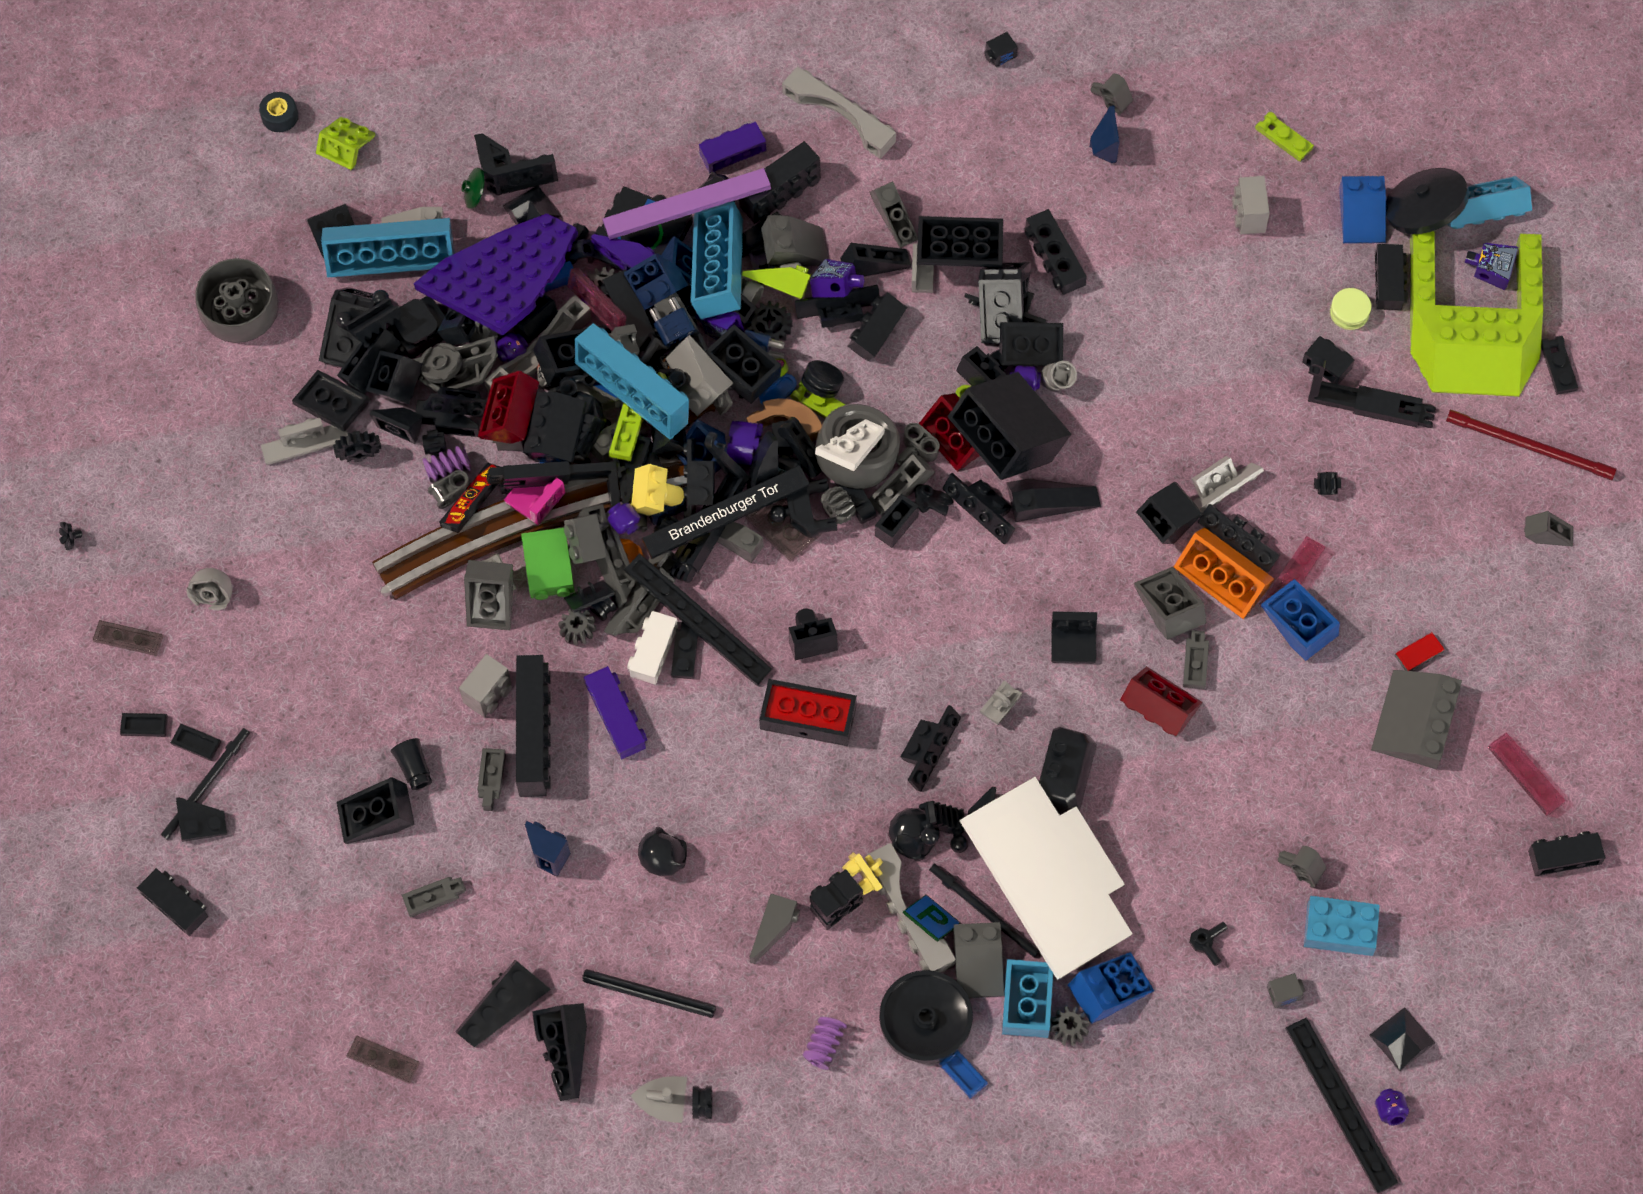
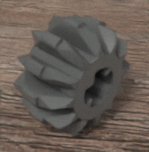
(838, 504)
(584, 629)
(1079, 1024)

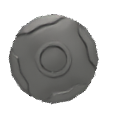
(440, 363)

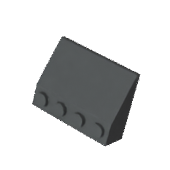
(1416, 716)

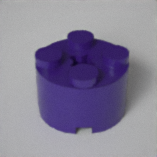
(744, 441)

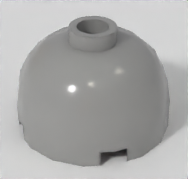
(208, 586)

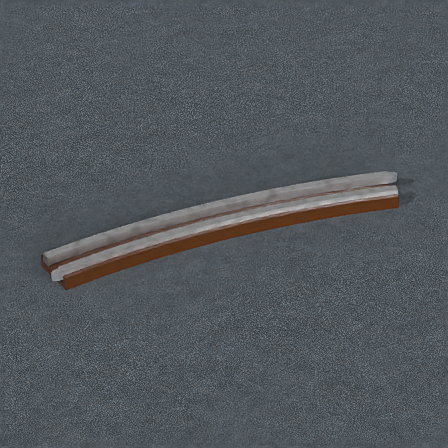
(489, 531)

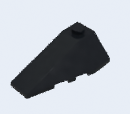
(1044, 498)
(564, 1036)

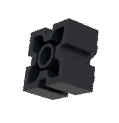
(836, 899)

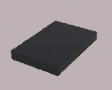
(1030, 343)
(331, 400)

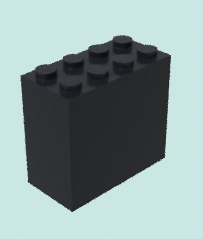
(1009, 425)

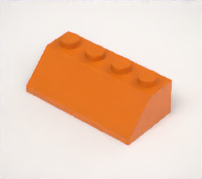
(1223, 572)

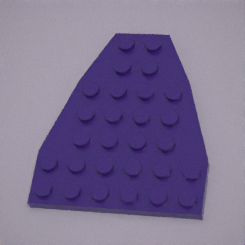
(502, 274)

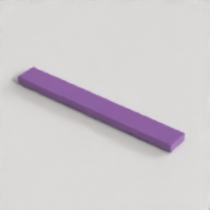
(686, 203)

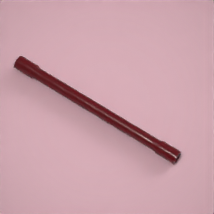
(1467, 422)

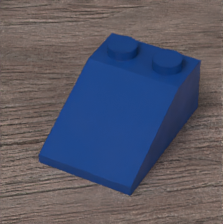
(1363, 209)
(1301, 619)

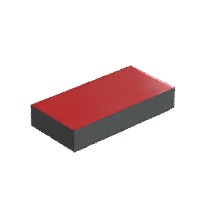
(1419, 652)

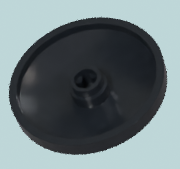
(1427, 201)
(925, 1016)

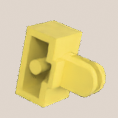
(652, 491)

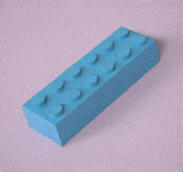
(386, 247)
(717, 260)
(632, 381)

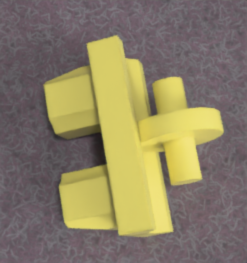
(857, 864)

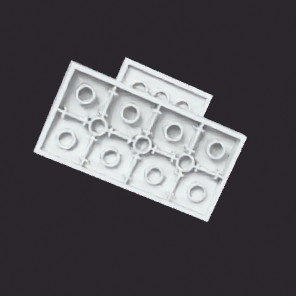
(1050, 875)

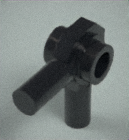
(1202, 941)

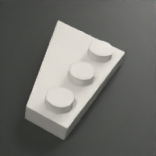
(853, 446)

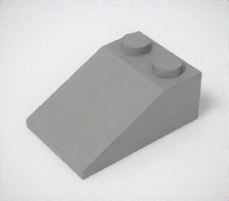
(703, 377)

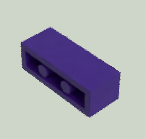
(732, 147)

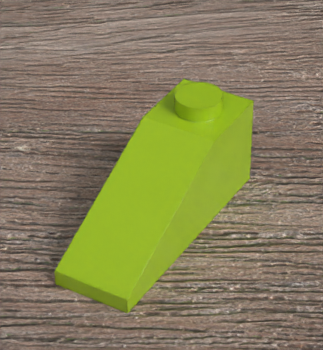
(786, 279)

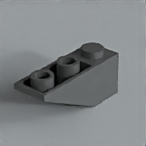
(894, 213)

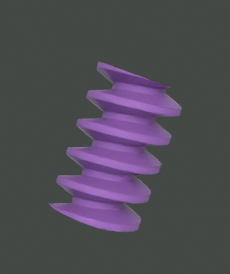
(446, 464)
(822, 1041)

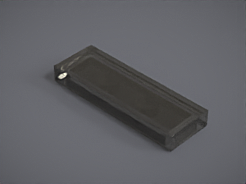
(127, 638)
(383, 1059)

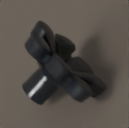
(68, 535)

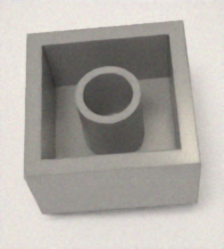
(1251, 205)
(486, 686)

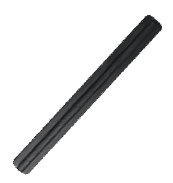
(649, 993)

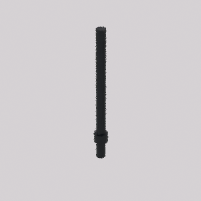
(232, 748)
(950, 881)

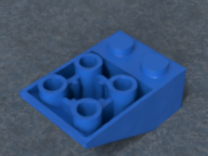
(1109, 987)

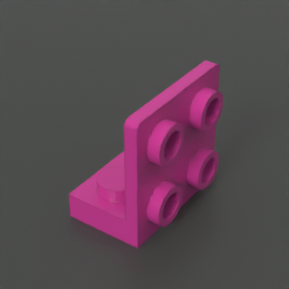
(536, 501)

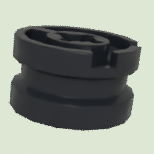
(702, 1102)

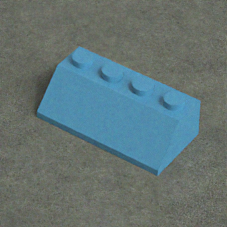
(1495, 201)

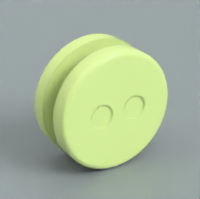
(1350, 309)

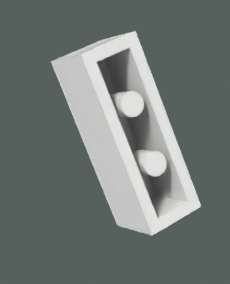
(652, 647)

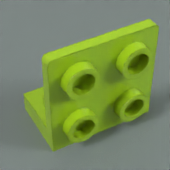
(342, 141)

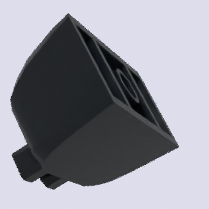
(1067, 768)

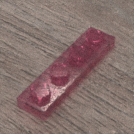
(596, 299)
(1299, 565)
(1526, 774)

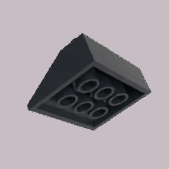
(960, 241)

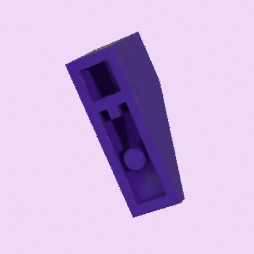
(621, 252)

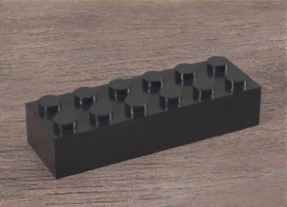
(532, 725)

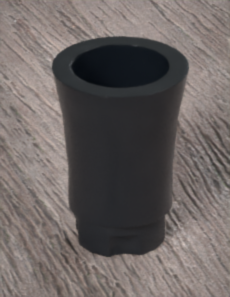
(412, 763)

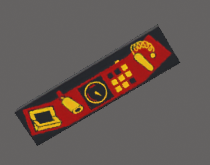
(469, 501)

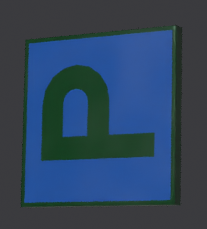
(931, 917)

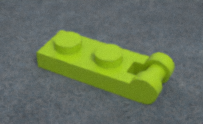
(1284, 137)
(817, 404)
(625, 434)

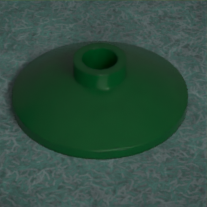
(473, 188)

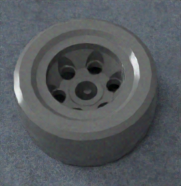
(233, 282)
(877, 463)

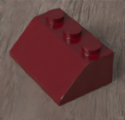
(509, 408)
(951, 441)
(1160, 701)

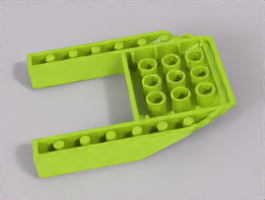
(1476, 346)

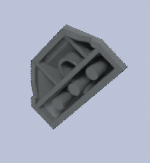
(476, 364)

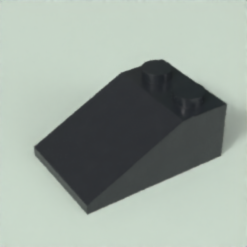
(375, 811)

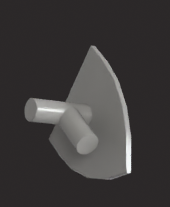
(663, 1098)

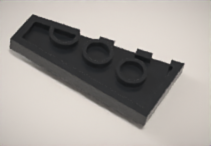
(504, 1001)

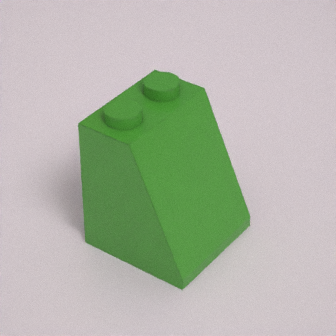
(548, 563)

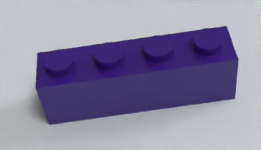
(615, 713)

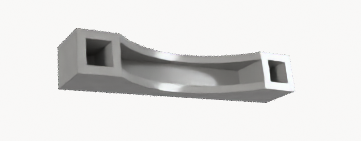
(806, 89)
(570, 317)
(933, 954)

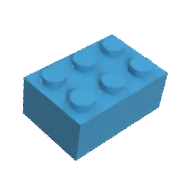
(1341, 925)
(1027, 999)

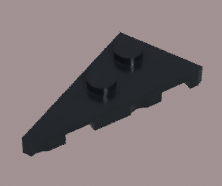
(626, 468)

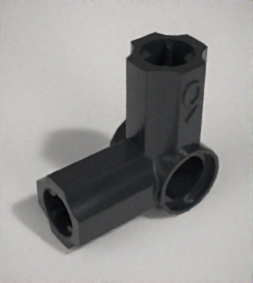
(581, 246)

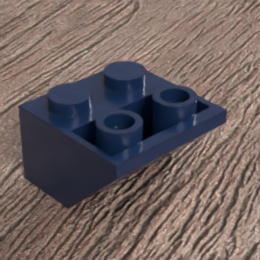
(655, 280)
(549, 848)

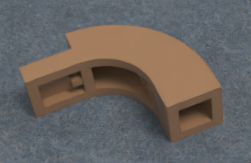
(781, 410)

